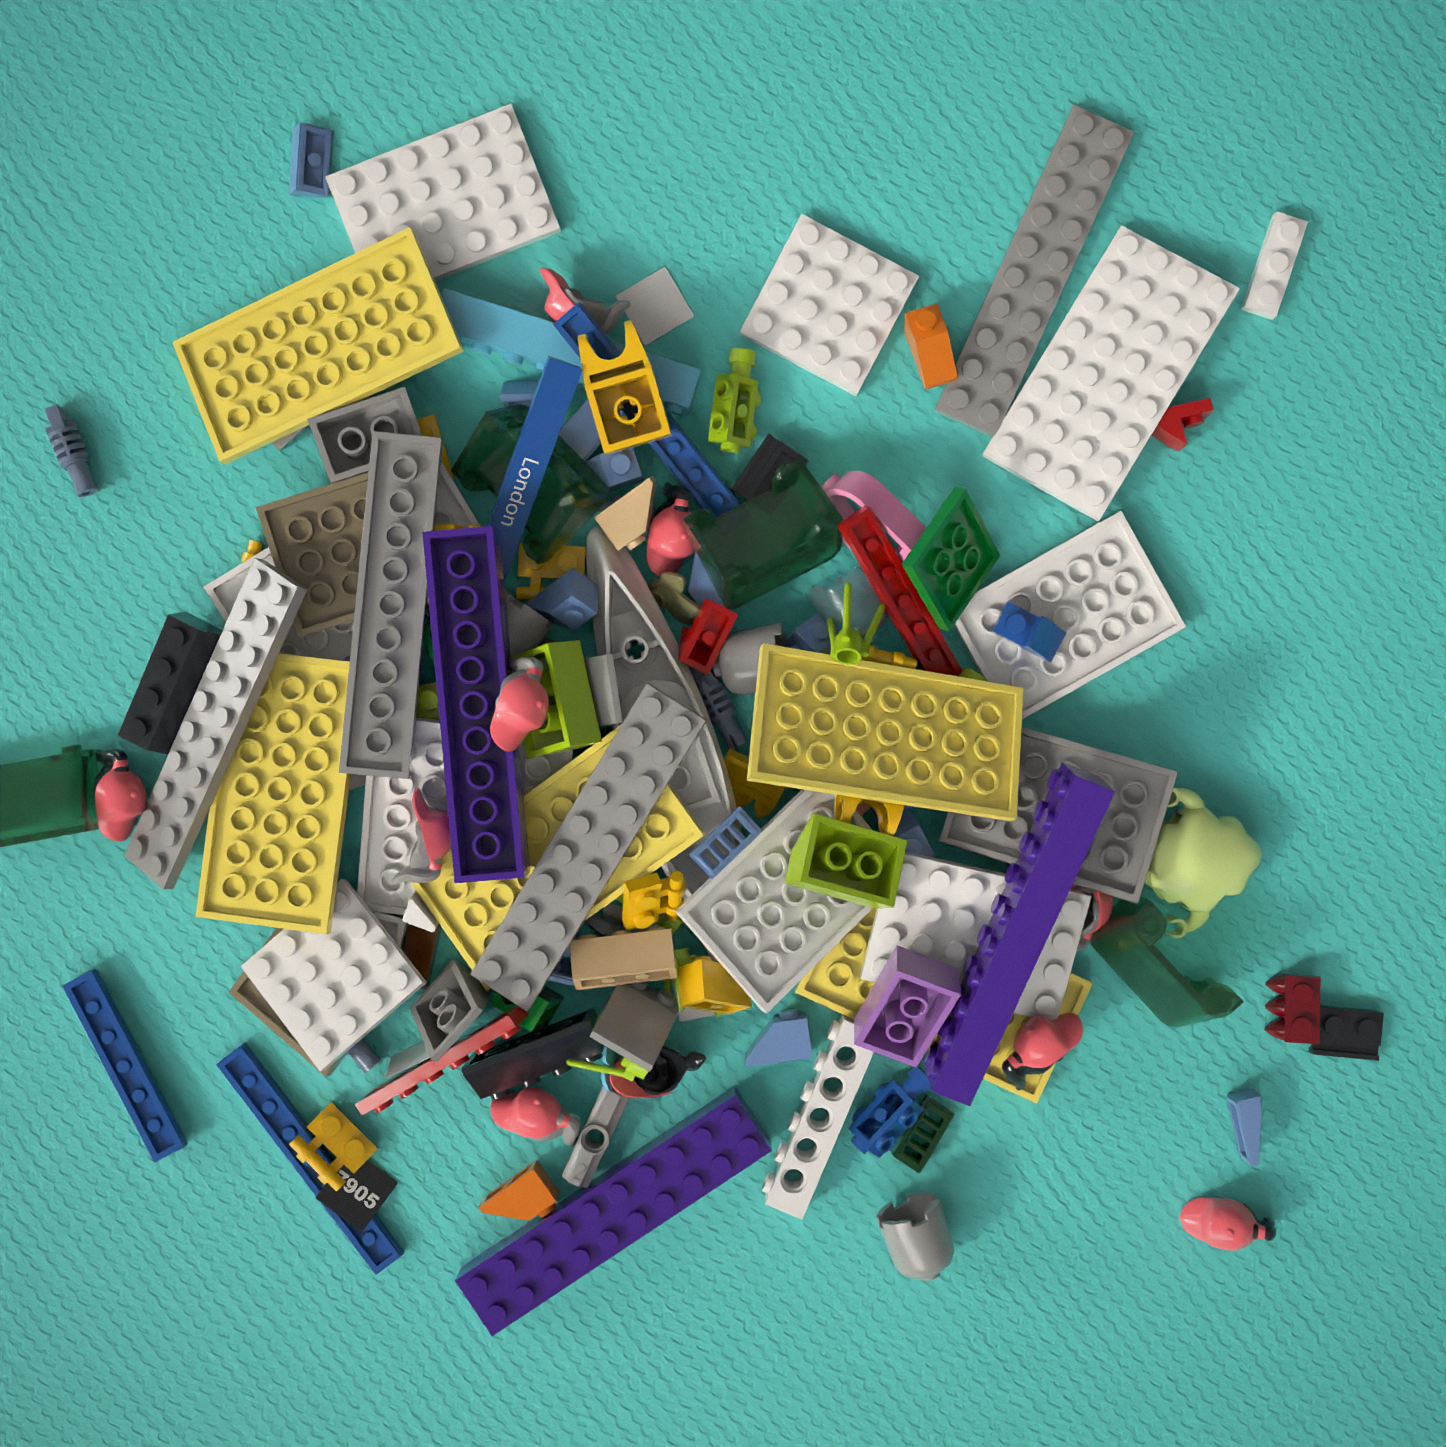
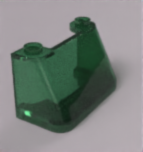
(567, 493)
(767, 537)
(48, 796)
(1129, 949)

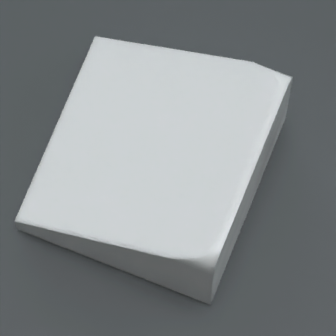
(419, 914)

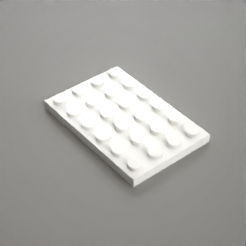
(460, 191)
(1091, 588)
(940, 916)
(760, 926)

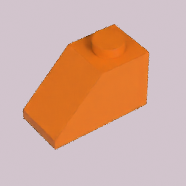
(930, 346)
(523, 1195)

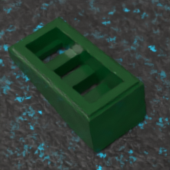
(917, 1163)

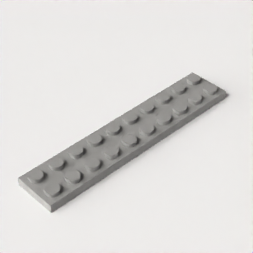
(1034, 270)
(390, 606)
(215, 722)
(588, 846)

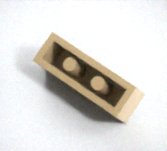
(623, 958)

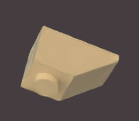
(629, 516)

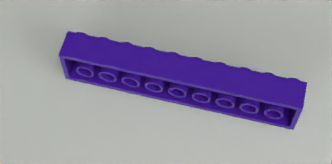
(470, 665)
(1017, 930)
(613, 1211)

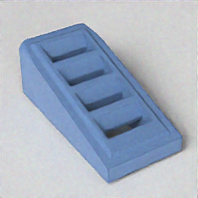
(704, 863)
(1245, 1113)

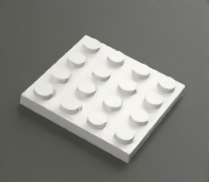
(828, 305)
(335, 983)

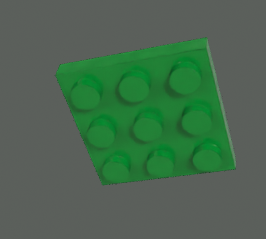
(951, 559)

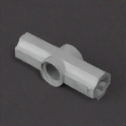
(586, 1152)

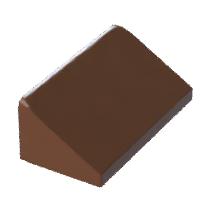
(421, 949)

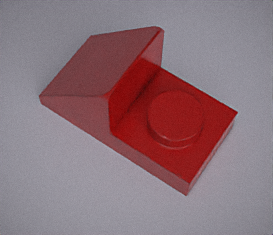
(1170, 427)
(705, 639)

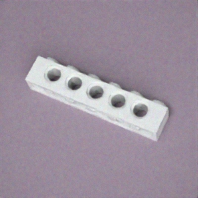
(795, 1196)

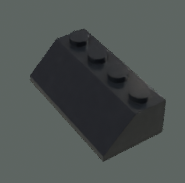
(169, 682)
(533, 1055)

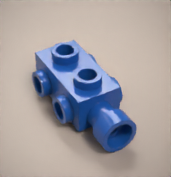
(889, 1114)

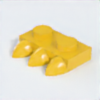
(745, 791)

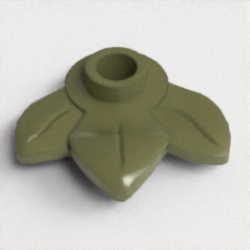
(669, 595)

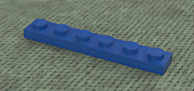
(125, 1065)

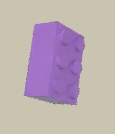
(907, 1006)

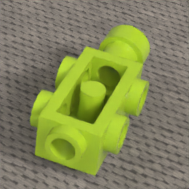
(735, 403)

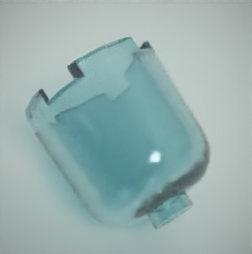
(829, 599)

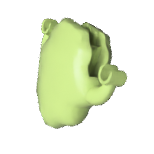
(1200, 860)

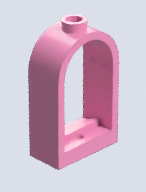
(886, 507)

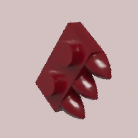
(1298, 1007)

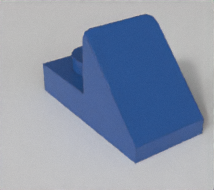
(1029, 631)

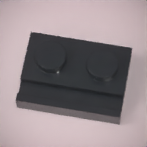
(760, 470)
(1349, 1033)

